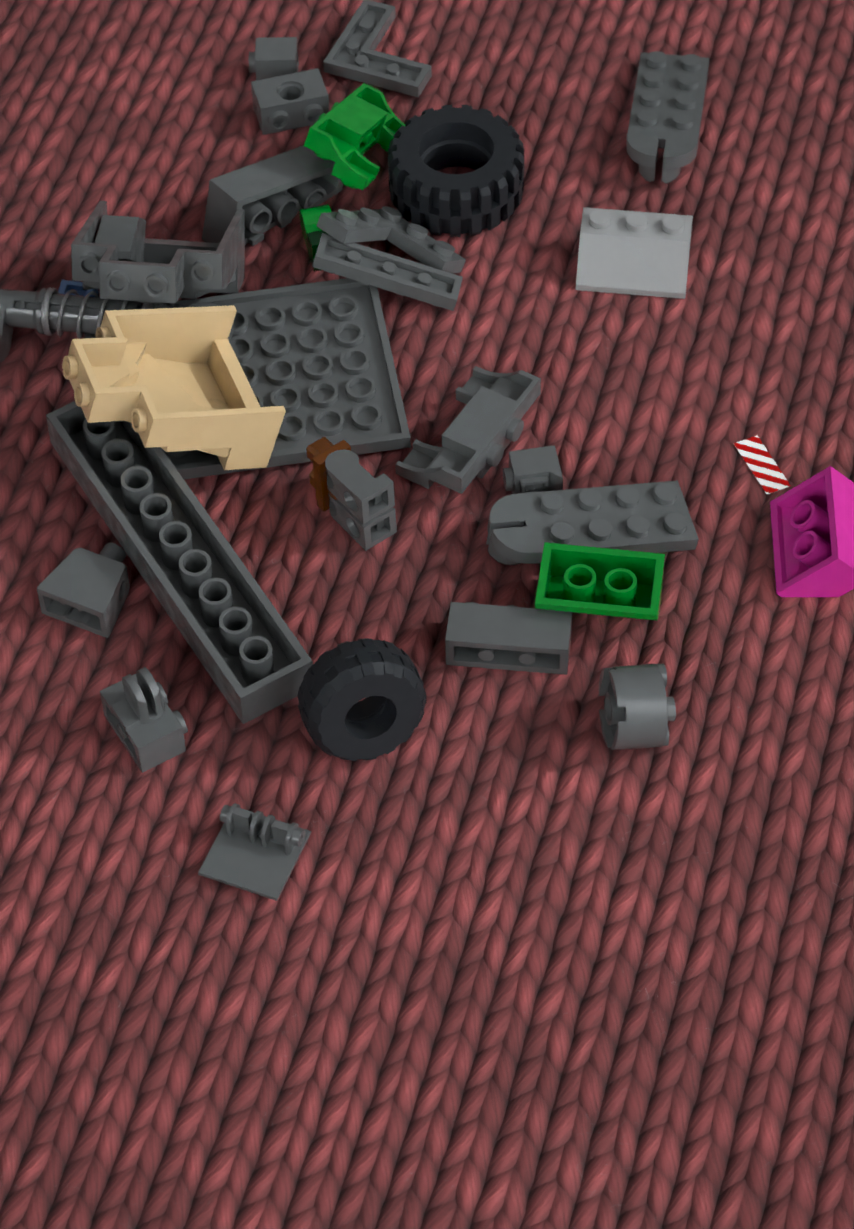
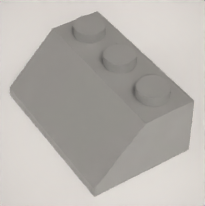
(634, 252)

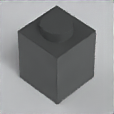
(274, 57)

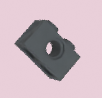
(289, 100)

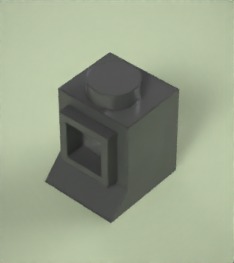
(533, 471)

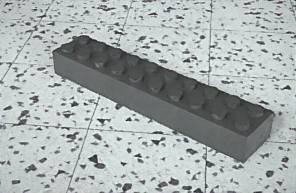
(184, 561)

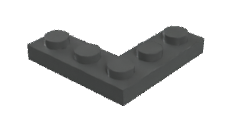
(356, 56)
(388, 225)

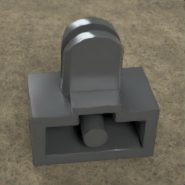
(144, 720)

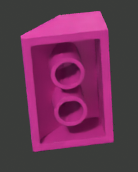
(814, 537)

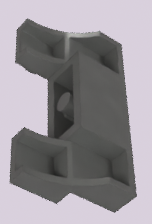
(477, 434)

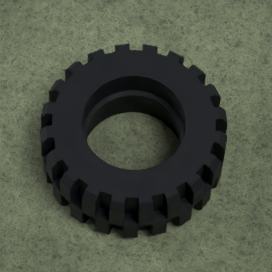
(456, 139)

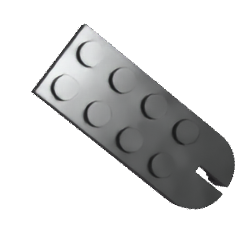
(667, 112)
(612, 517)

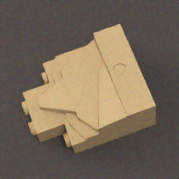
(174, 383)

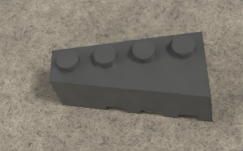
(268, 193)

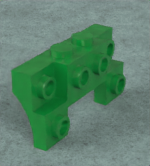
(351, 131)

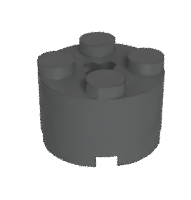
(635, 706)

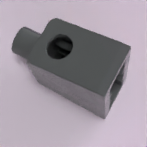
(87, 589)

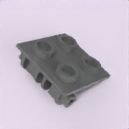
(254, 852)

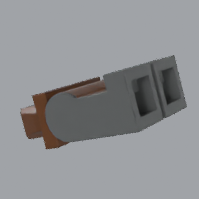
(351, 493)

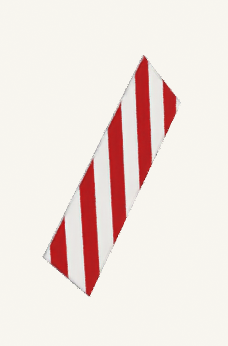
(762, 464)

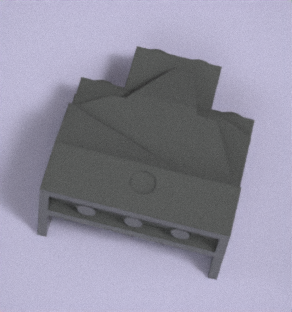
(169, 267)

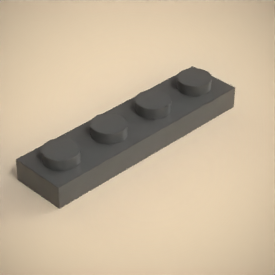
(388, 272)

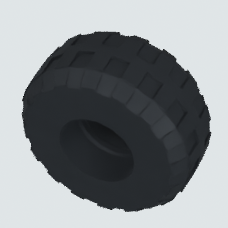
(355, 672)

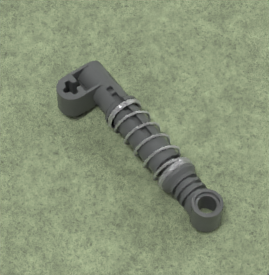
(53, 312)

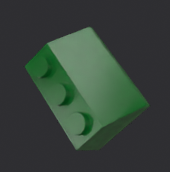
(600, 581)

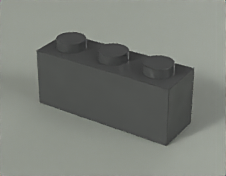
(508, 638)

